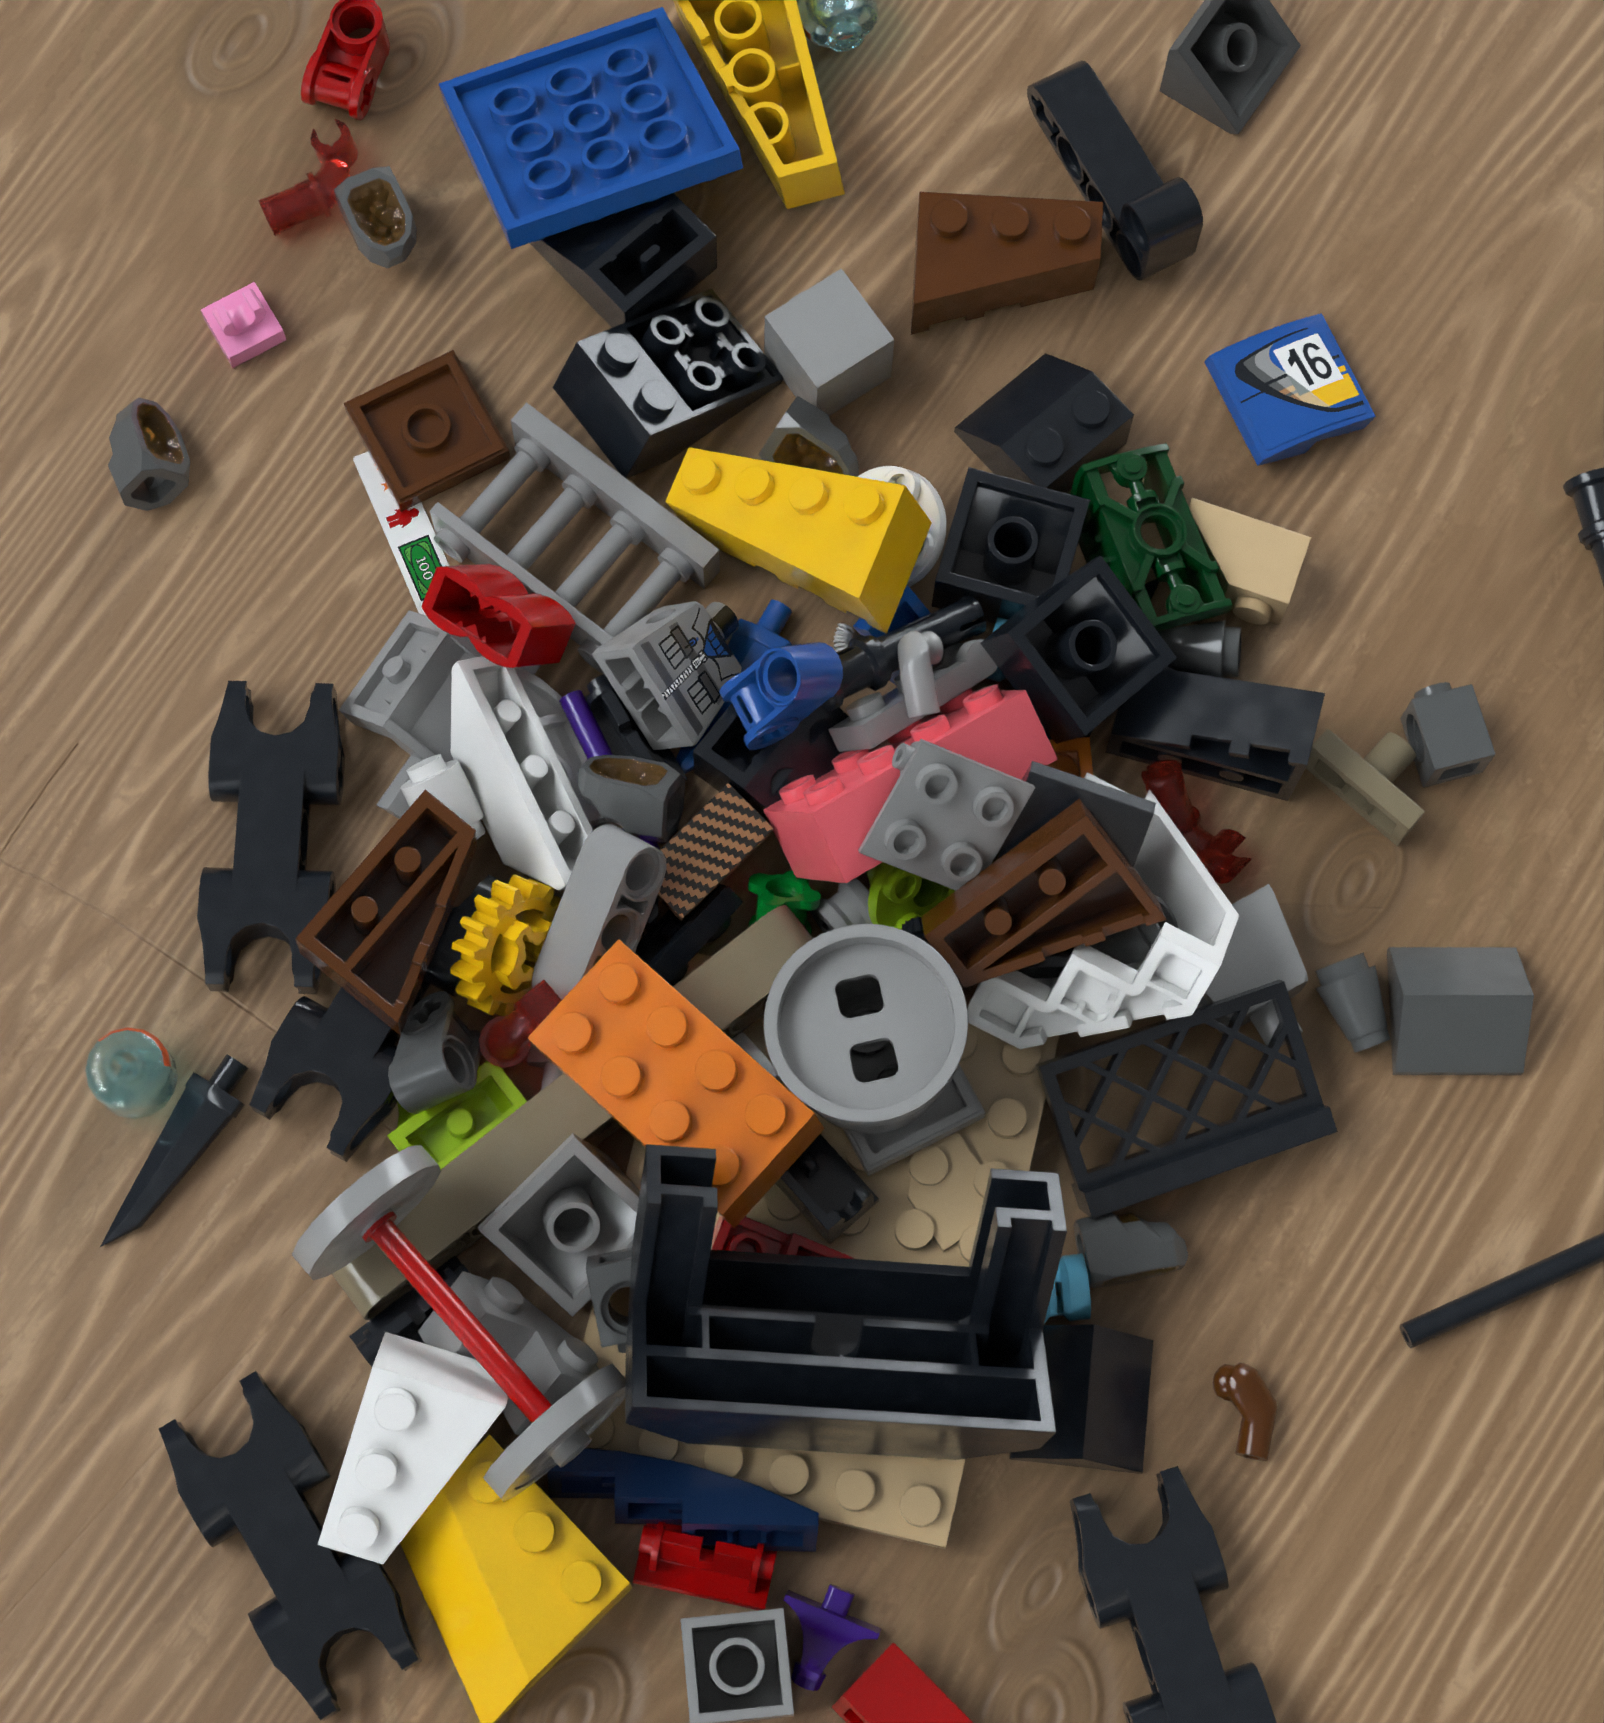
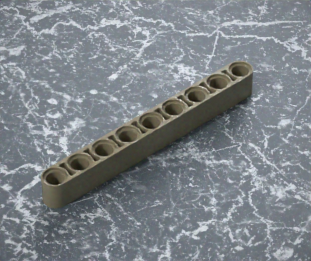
(726, 988)

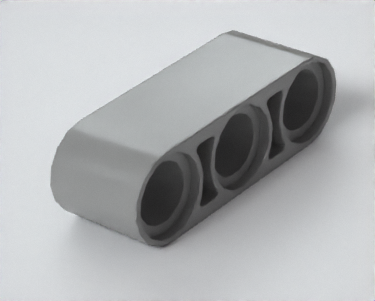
(602, 902)

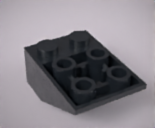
(634, 258)
(664, 381)
(763, 772)

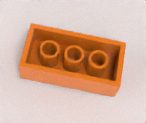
(676, 1077)

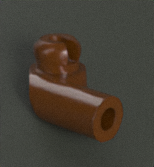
(1254, 1403)

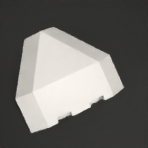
(1104, 994)

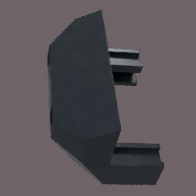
(840, 1346)

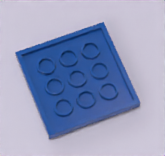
(589, 127)

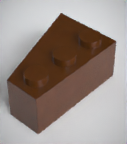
(1000, 253)
(1039, 899)

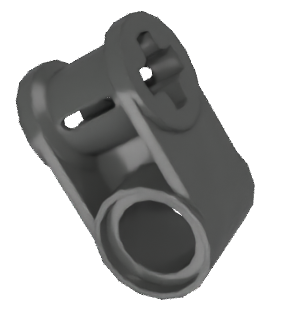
(434, 1055)

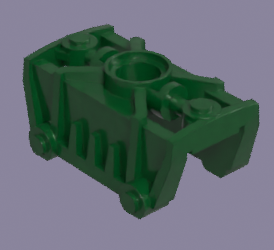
(1116, 535)

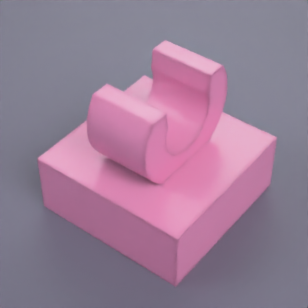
(243, 324)

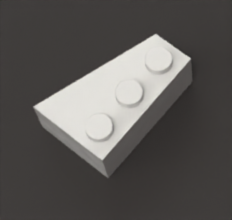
(409, 1438)

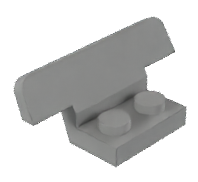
(410, 696)

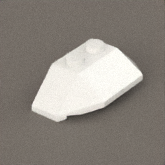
(521, 767)

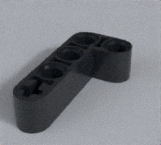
(1141, 215)

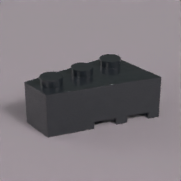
(1220, 730)

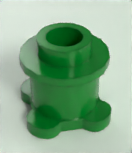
(783, 890)

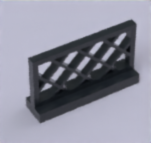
(1203, 1152)

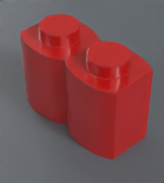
(498, 615)

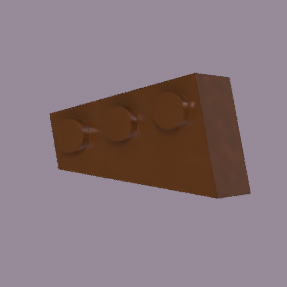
(392, 911)

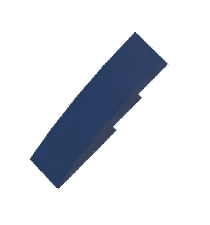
(689, 1496)

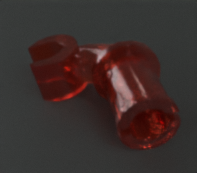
(315, 194)
(1215, 852)
(505, 1037)

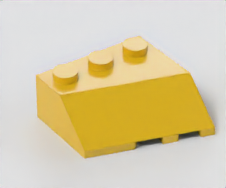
(506, 1582)

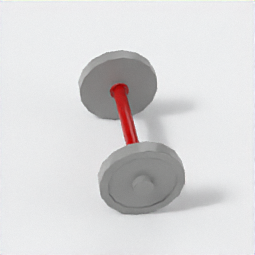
(369, 1216)

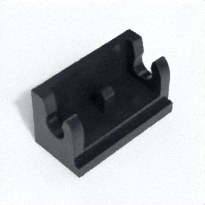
(826, 1190)

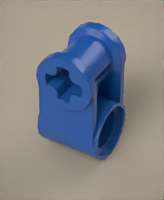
(782, 690)

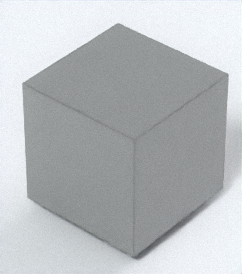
(829, 344)
(737, 1667)

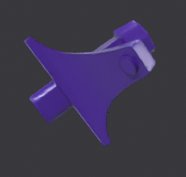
(825, 1632)

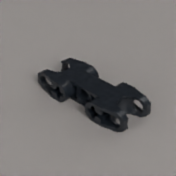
(274, 788)
(350, 1047)
(313, 1588)
(1160, 1595)

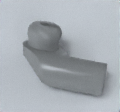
(915, 658)

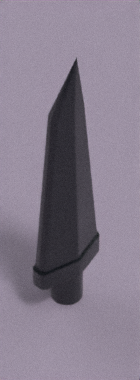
(192, 1127)

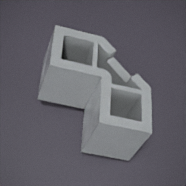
(532, 1339)

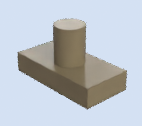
(1369, 781)

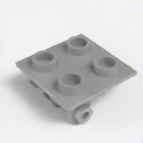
(944, 815)

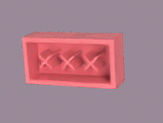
(829, 817)

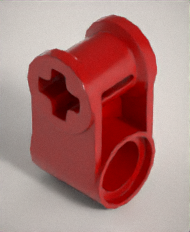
(346, 68)

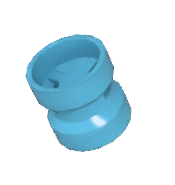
(1072, 1290)

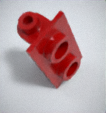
(724, 1575)

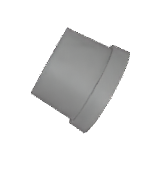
(920, 1017)

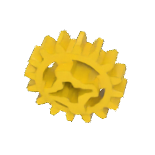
(503, 943)

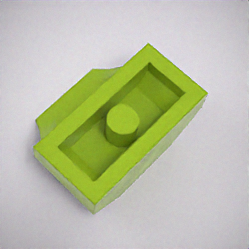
(460, 1121)

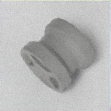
(844, 908)

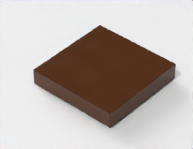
(427, 430)

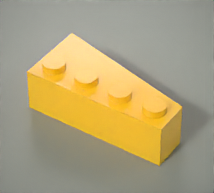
(772, 89)
(807, 526)

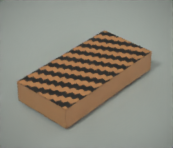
(709, 850)

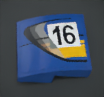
(1289, 389)

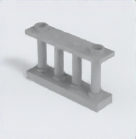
(586, 482)

